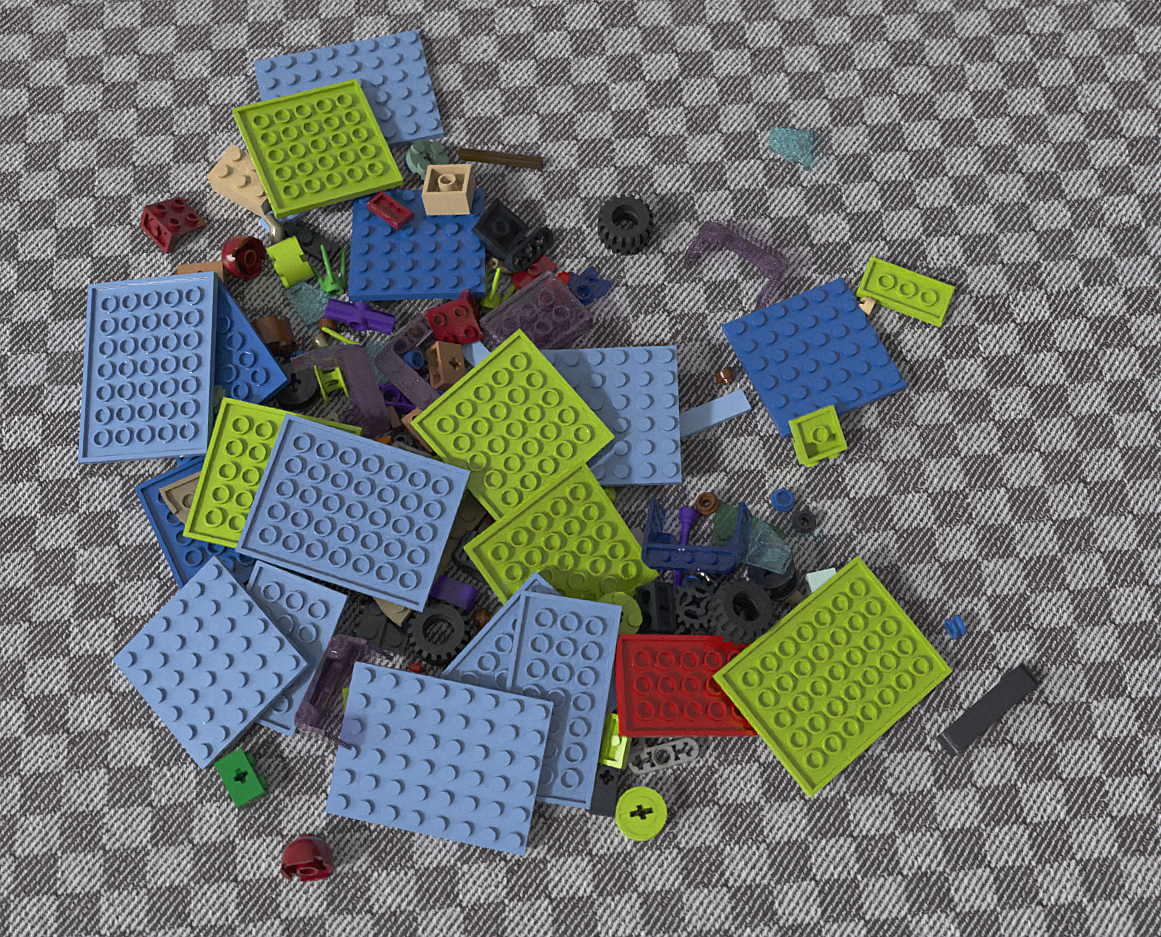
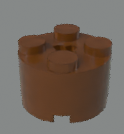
(276, 334)

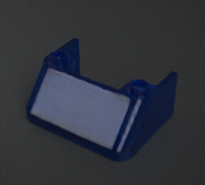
(663, 550)

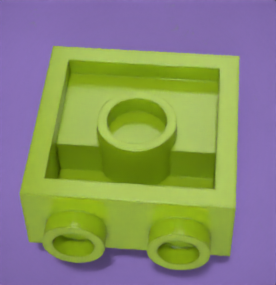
(817, 436)

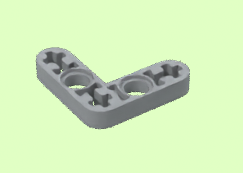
(641, 751)

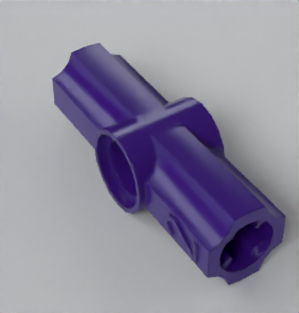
(360, 316)

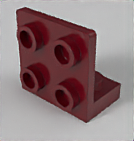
(168, 220)
(457, 320)

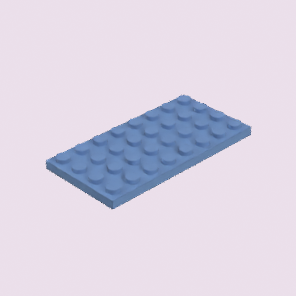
(566, 656)

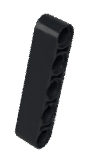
(987, 710)

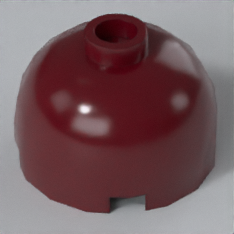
(243, 256)
(307, 858)

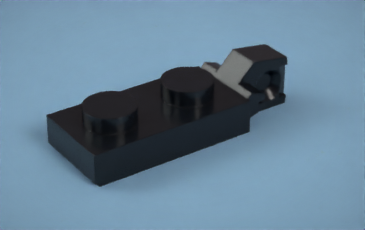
(311, 242)

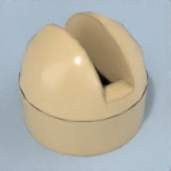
(868, 305)

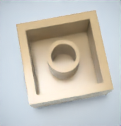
(448, 189)

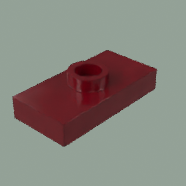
(390, 210)
(532, 272)

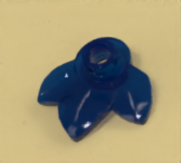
(588, 284)

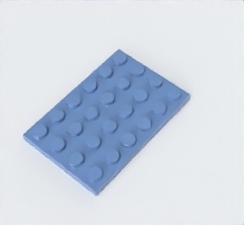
(309, 617)

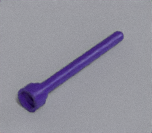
(687, 518)

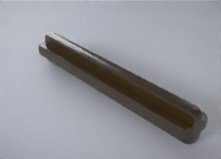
(500, 158)

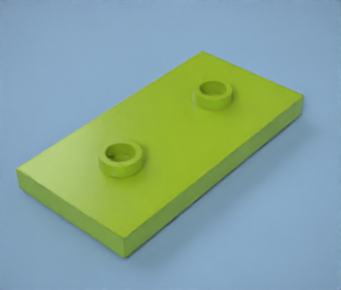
(906, 291)

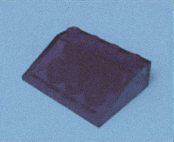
(543, 312)

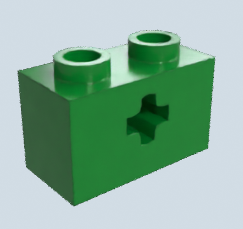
(230, 771)

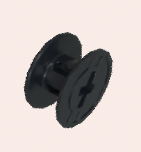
(308, 390)
(779, 585)

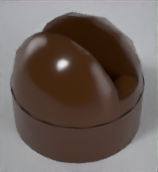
(329, 323)

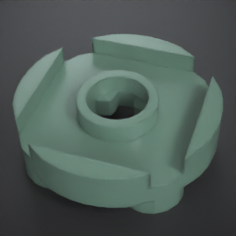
(425, 149)

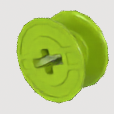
(330, 380)
(647, 800)

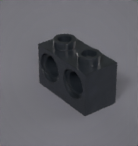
(656, 608)

